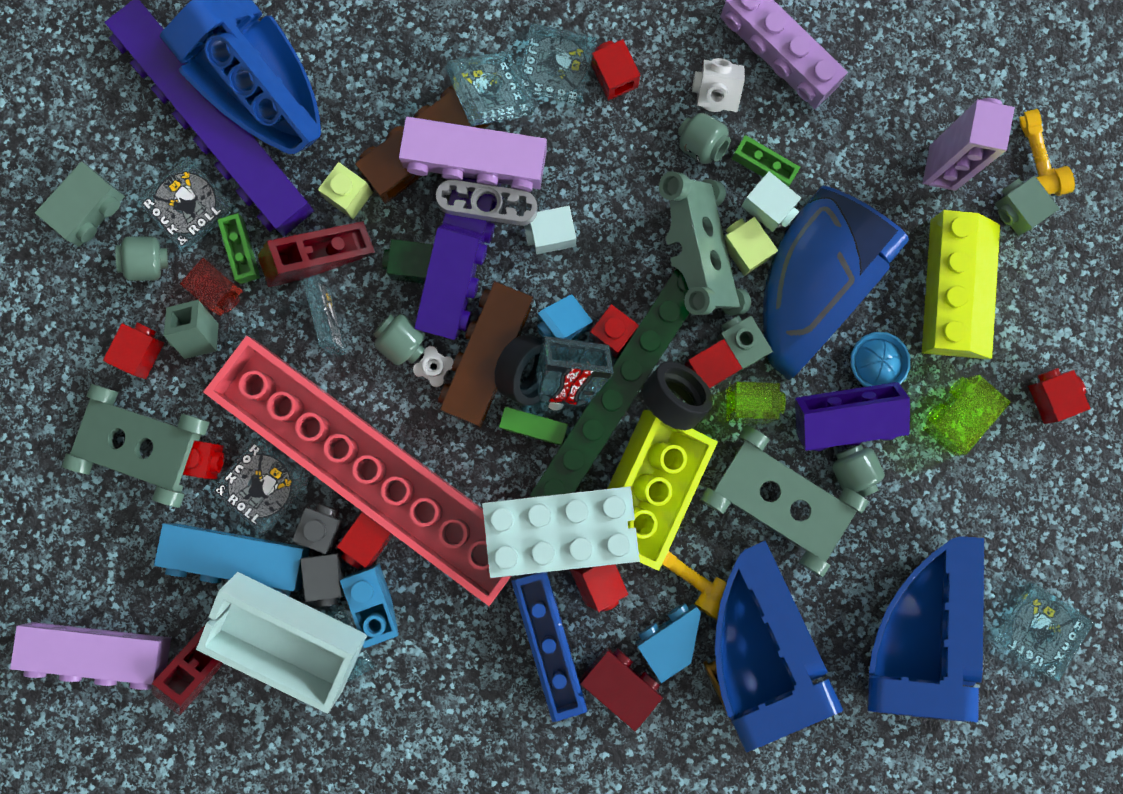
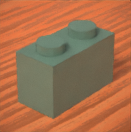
(80, 205)

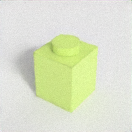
(345, 190)
(749, 245)

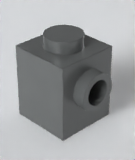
(319, 528)
(322, 578)

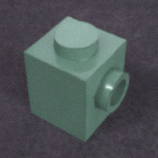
(1025, 205)
(191, 329)
(745, 341)

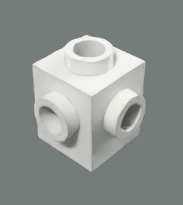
(719, 85)

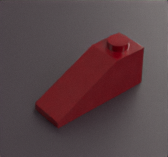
(313, 253)
(185, 676)

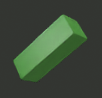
(762, 159)
(239, 248)
(533, 426)

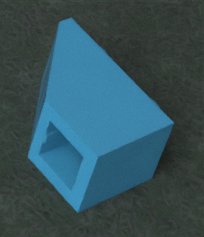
(564, 319)
(370, 604)
(672, 643)

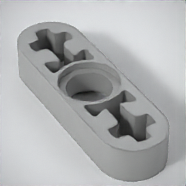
(459, 207)

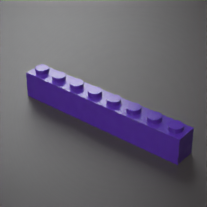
(235, 148)

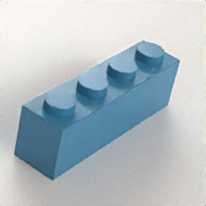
(224, 554)

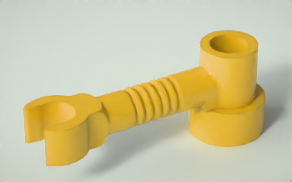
(1055, 181)
(711, 592)

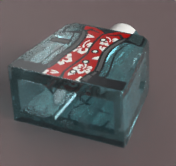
(571, 371)

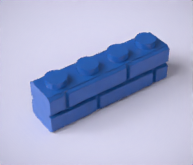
(549, 646)

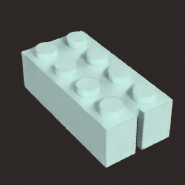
(560, 532)
(281, 642)

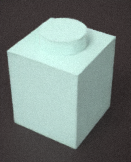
(772, 202)
(551, 230)

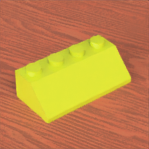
(961, 285)
(663, 475)

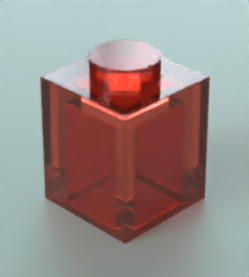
(212, 287)

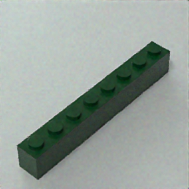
(618, 393)

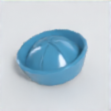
(880, 359)

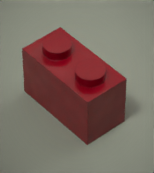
(621, 687)

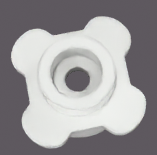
(424, 369)

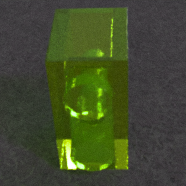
(754, 402)
(965, 414)

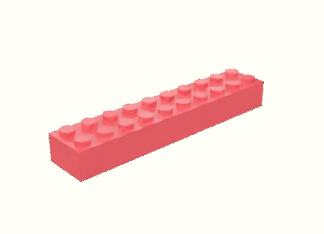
(358, 463)

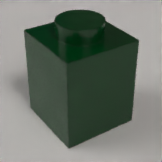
(407, 261)

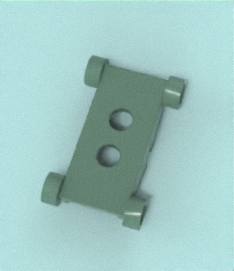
(704, 250)
(161, 468)
(827, 514)

